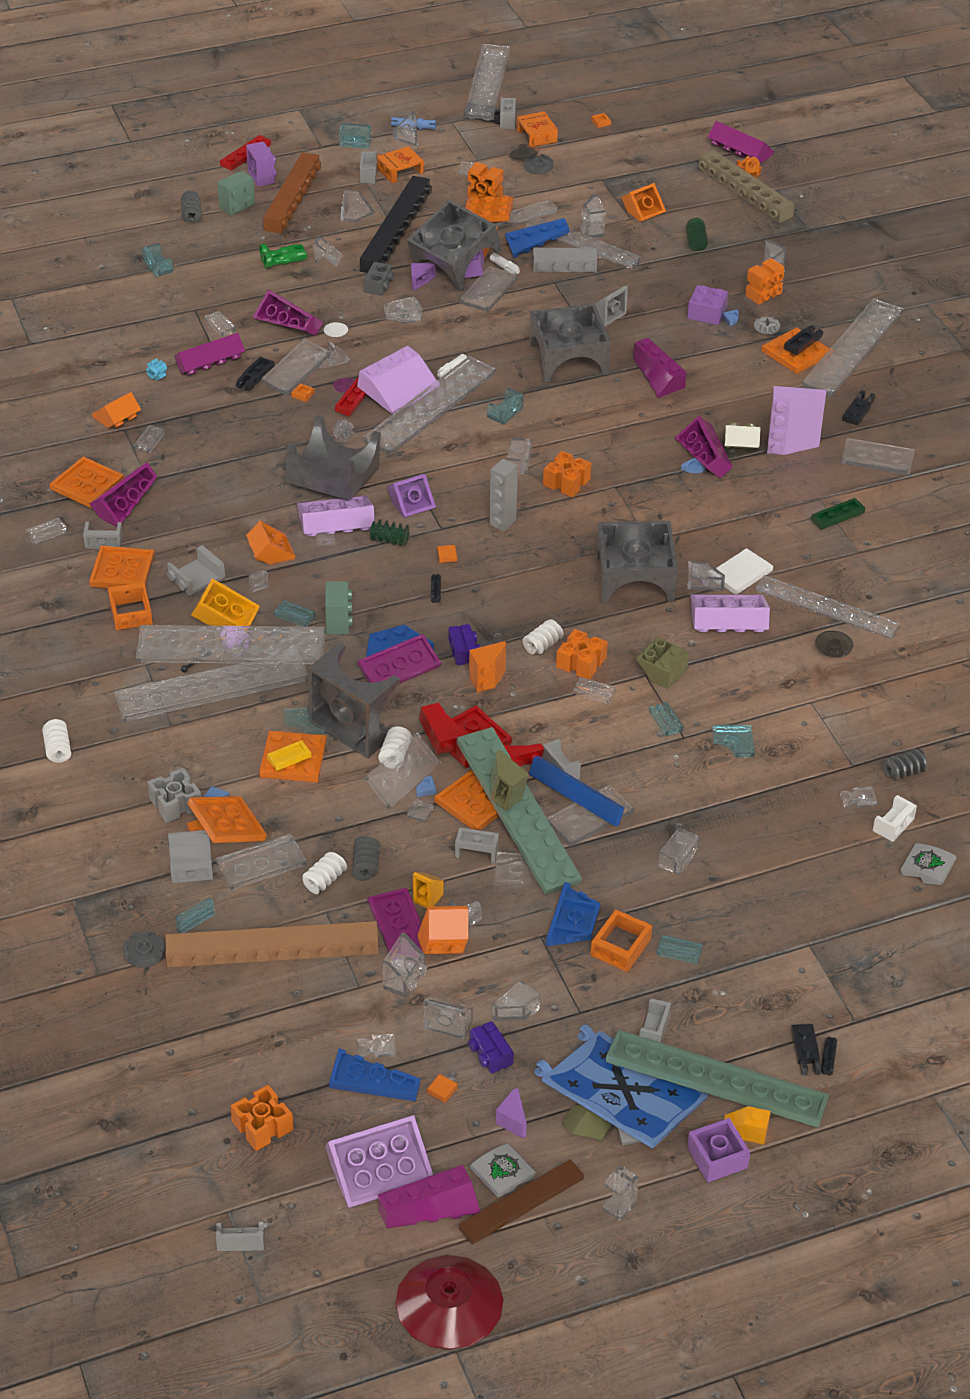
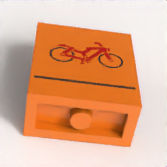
(538, 127)
(398, 160)

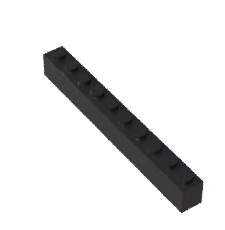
(396, 223)

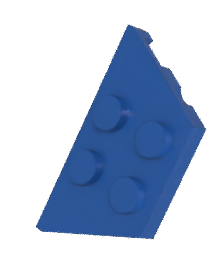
(390, 637)
(573, 918)

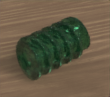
(696, 234)
(389, 533)

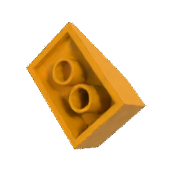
(224, 607)

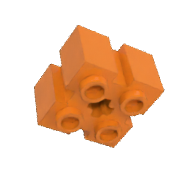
(484, 181)
(765, 281)
(567, 474)
(581, 654)
(262, 1117)

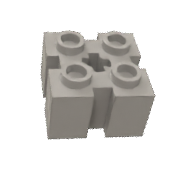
(172, 794)

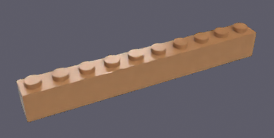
(271, 944)

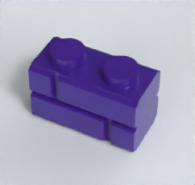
(461, 641)
(490, 1047)

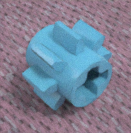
(156, 369)

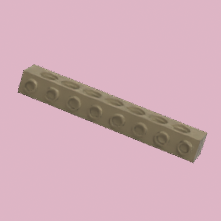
(746, 186)

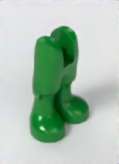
(284, 255)

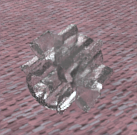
(343, 430)

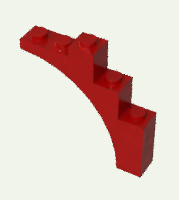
(444, 732)

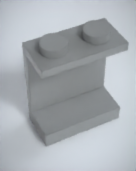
(198, 573)
(190, 856)

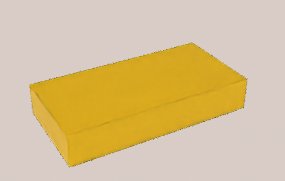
(289, 755)

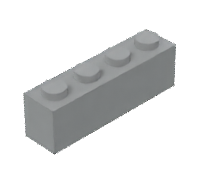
(564, 260)
(503, 494)

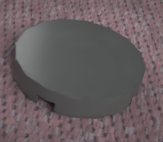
(538, 164)
(144, 949)

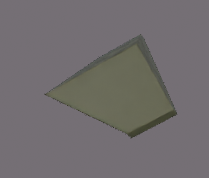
(586, 1123)

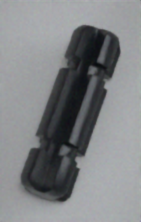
(436, 588)
(829, 1056)

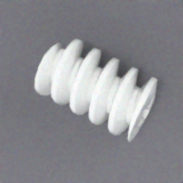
(543, 637)
(395, 738)
(56, 741)
(324, 872)

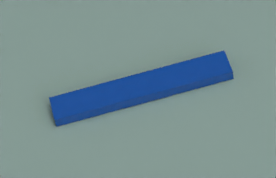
(576, 790)

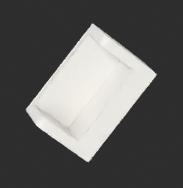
(896, 819)

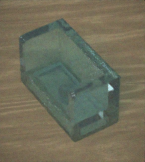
(355, 135)
(155, 261)
(507, 409)

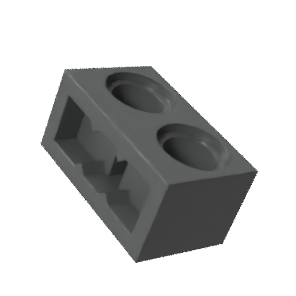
(378, 278)

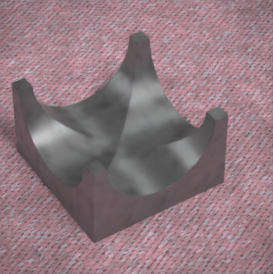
(453, 239)
(569, 334)
(331, 466)
(636, 554)
(348, 707)

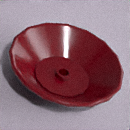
(449, 1318)

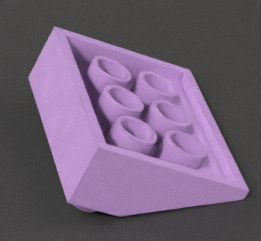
(396, 379)
(795, 419)
(336, 515)
(729, 612)
(378, 1160)

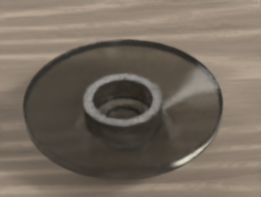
(523, 152)
(834, 643)

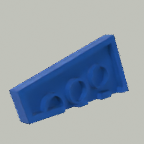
(529, 237)
(361, 1076)

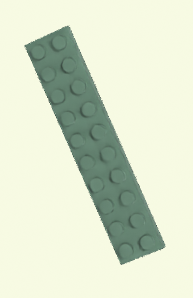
(523, 820)
(718, 1078)

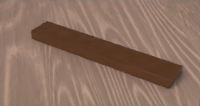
(521, 1201)

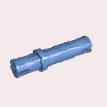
(421, 123)

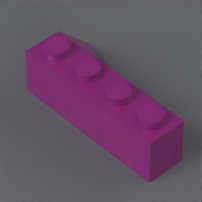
(739, 142)
(285, 313)
(209, 353)
(658, 368)
(705, 445)
(121, 498)
(429, 1199)

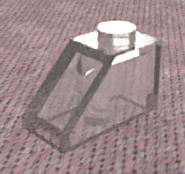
(403, 310)
(704, 577)
(516, 1003)

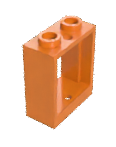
(136, 593)
(621, 958)

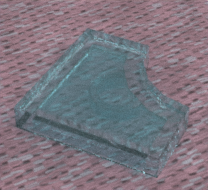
(299, 719)
(736, 738)

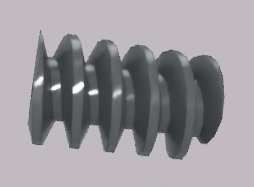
(191, 206)
(905, 764)
(365, 858)

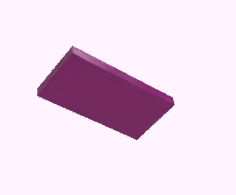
(402, 660)
(395, 915)

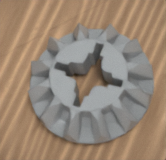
(761, 327)

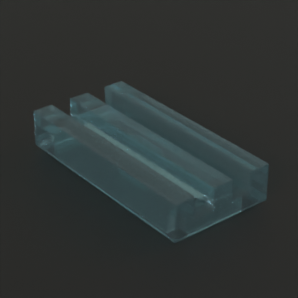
(295, 613)
(669, 718)
(195, 915)
(681, 948)

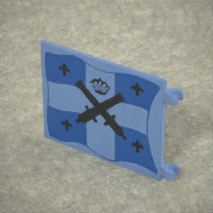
(628, 1099)

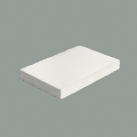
(743, 570)

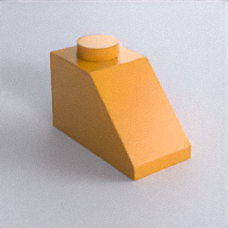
(427, 889)
(751, 1123)

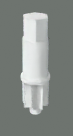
(505, 264)
(448, 366)

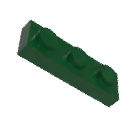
(838, 513)

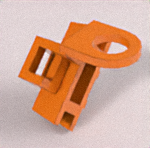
(750, 165)

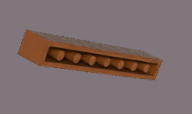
(291, 193)

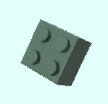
(236, 193)
(338, 608)

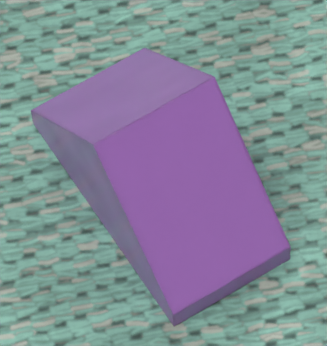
(422, 273)
(511, 1114)

